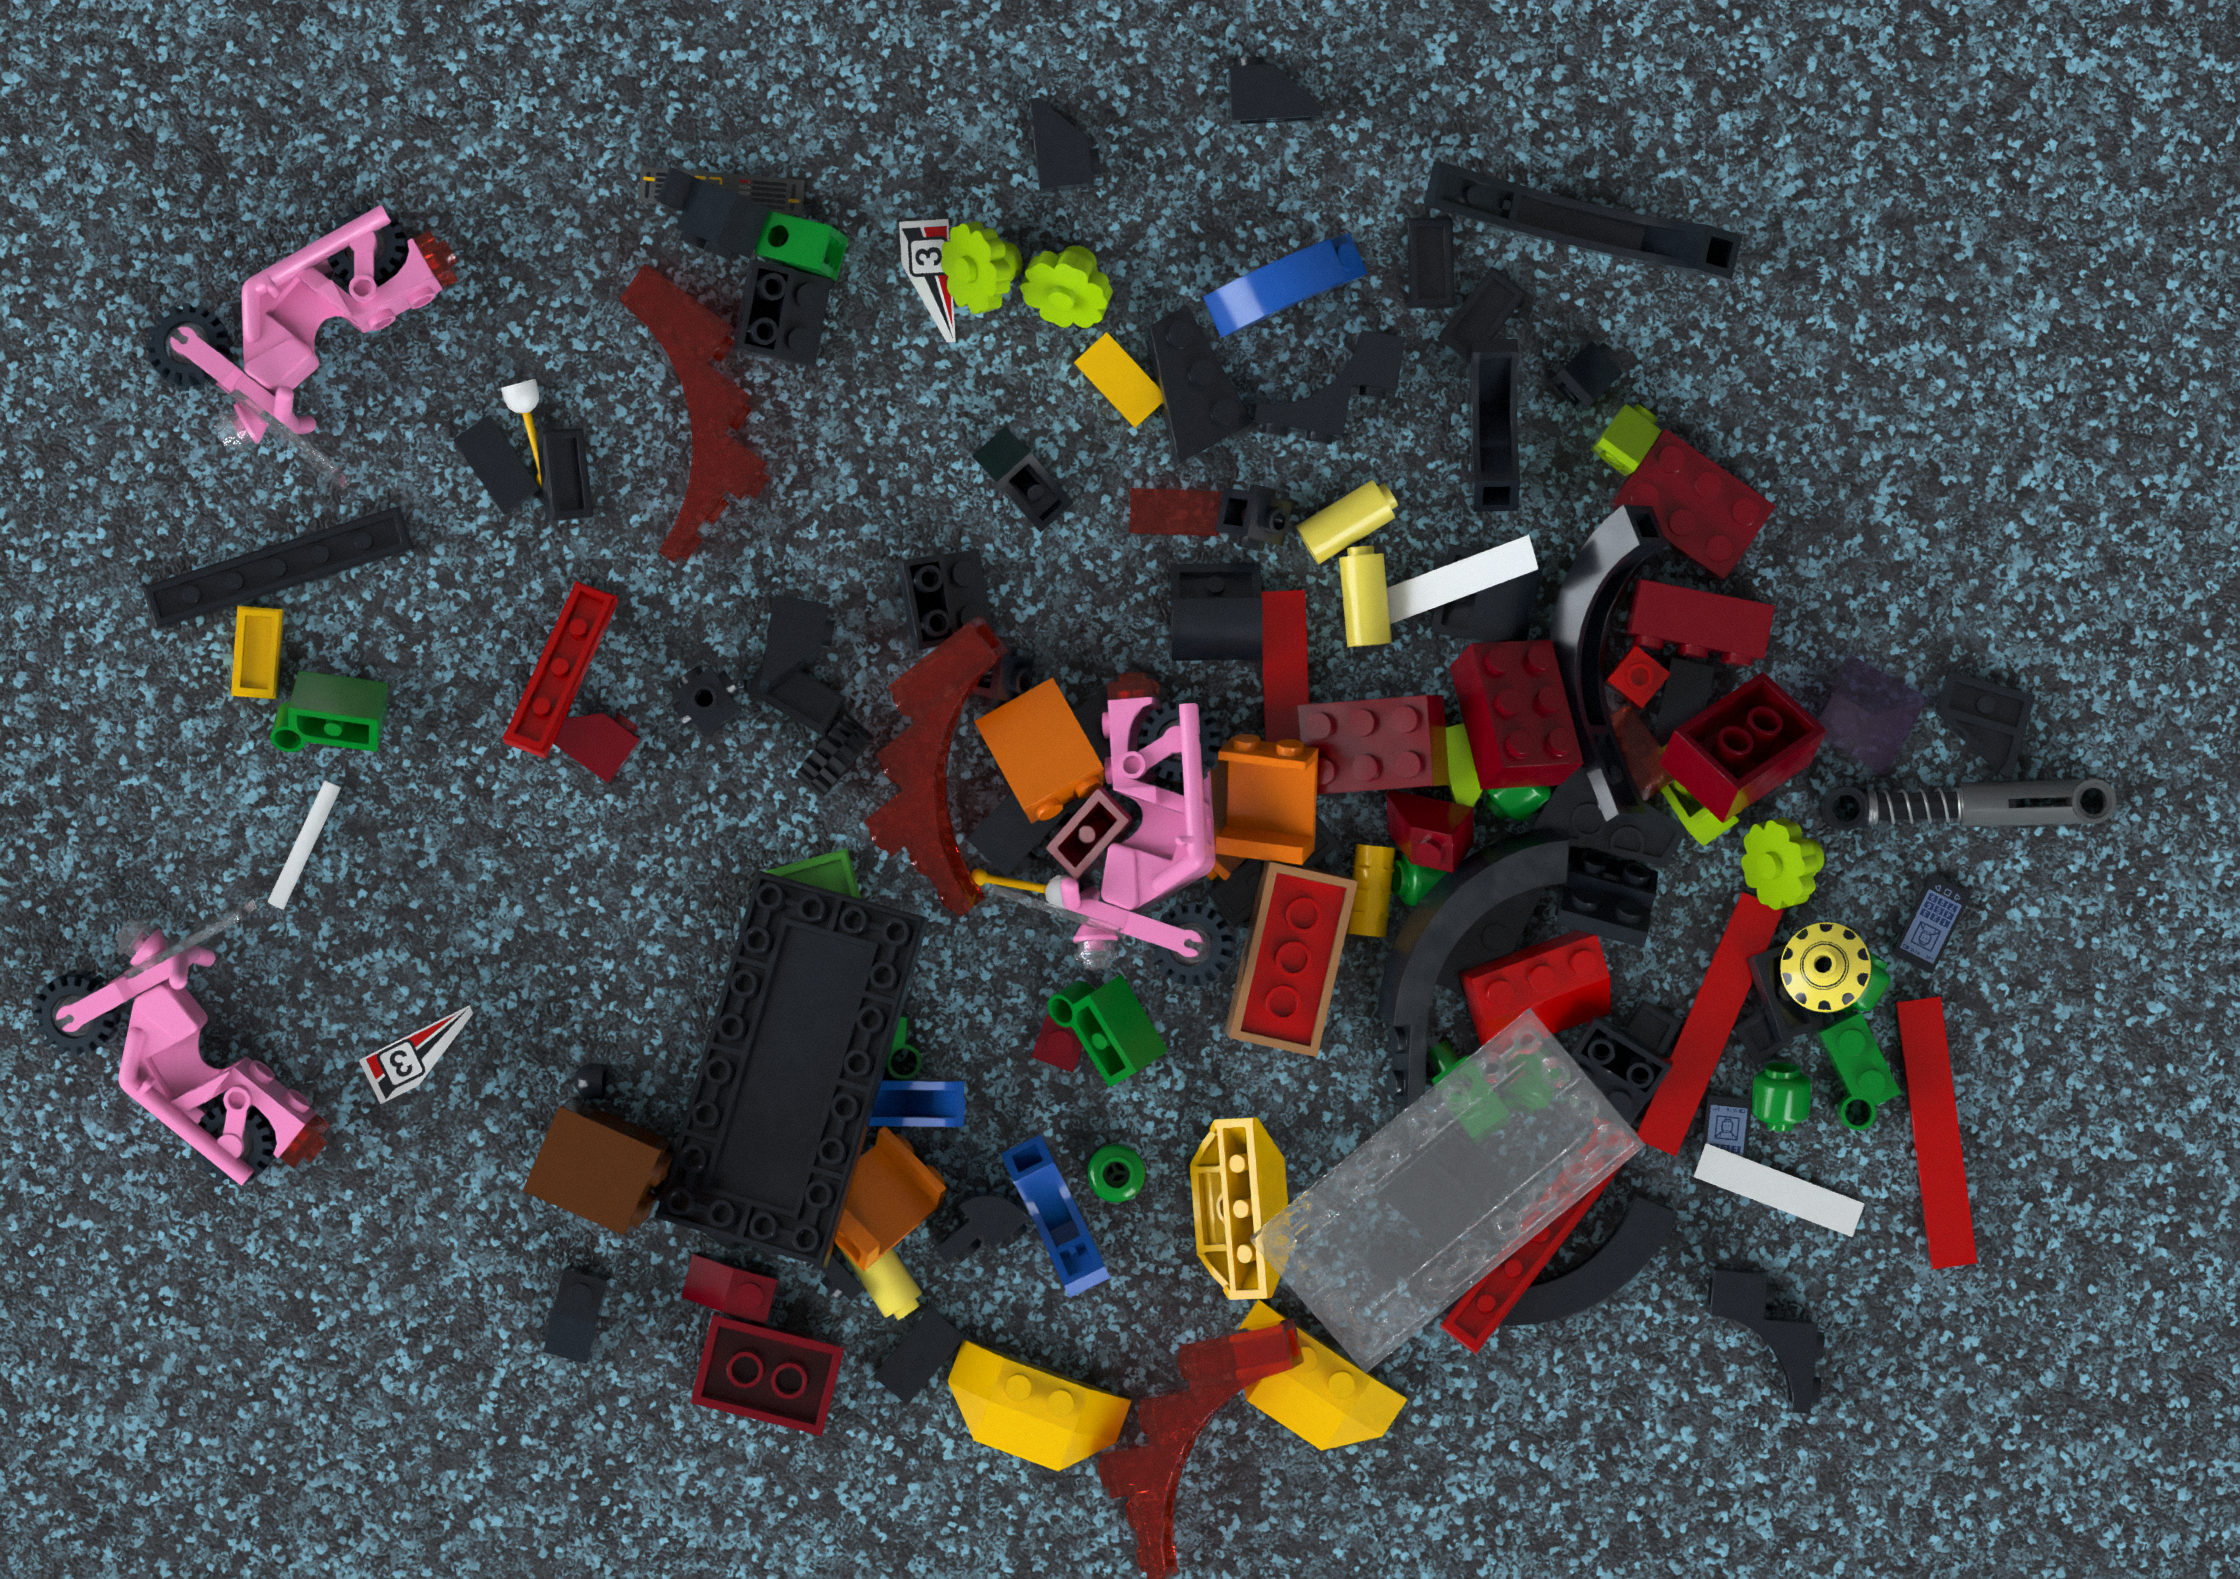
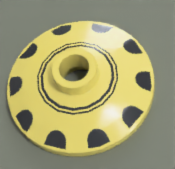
(1840, 984)

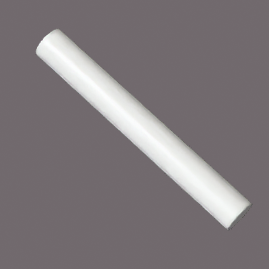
(304, 844)

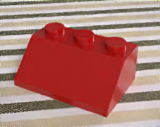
(1557, 979)

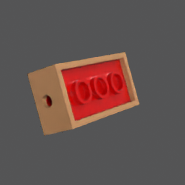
(1291, 957)

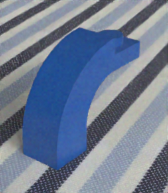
(1284, 284)
(1055, 1215)

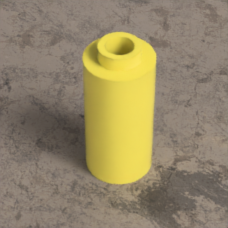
(1347, 520)
(1365, 597)
(889, 1284)

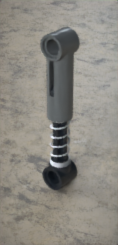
(1973, 804)

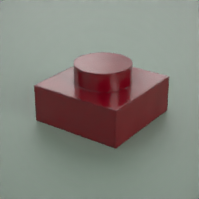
(1057, 1045)

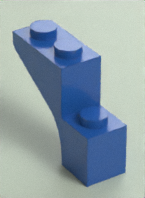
(919, 1103)

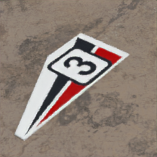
(921, 259)
(410, 1059)

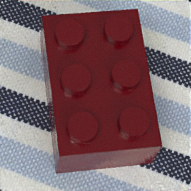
(1698, 504)
(1698, 623)
(1516, 714)
(1377, 743)
(1742, 747)
(768, 1373)

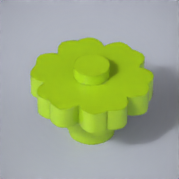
(979, 266)
(1067, 287)
(1781, 863)

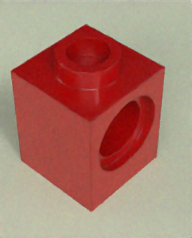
(1636, 677)

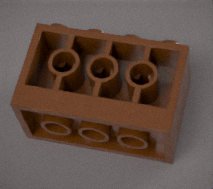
(599, 1167)

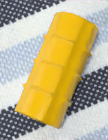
(1371, 902)

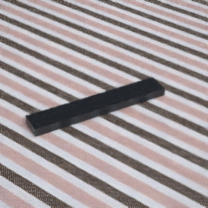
(278, 567)

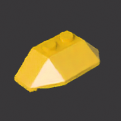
(1235, 1192)
(1325, 1396)
(1033, 1408)

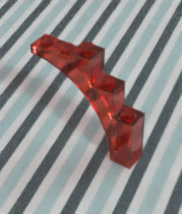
(715, 404)
(918, 758)
(1174, 1419)

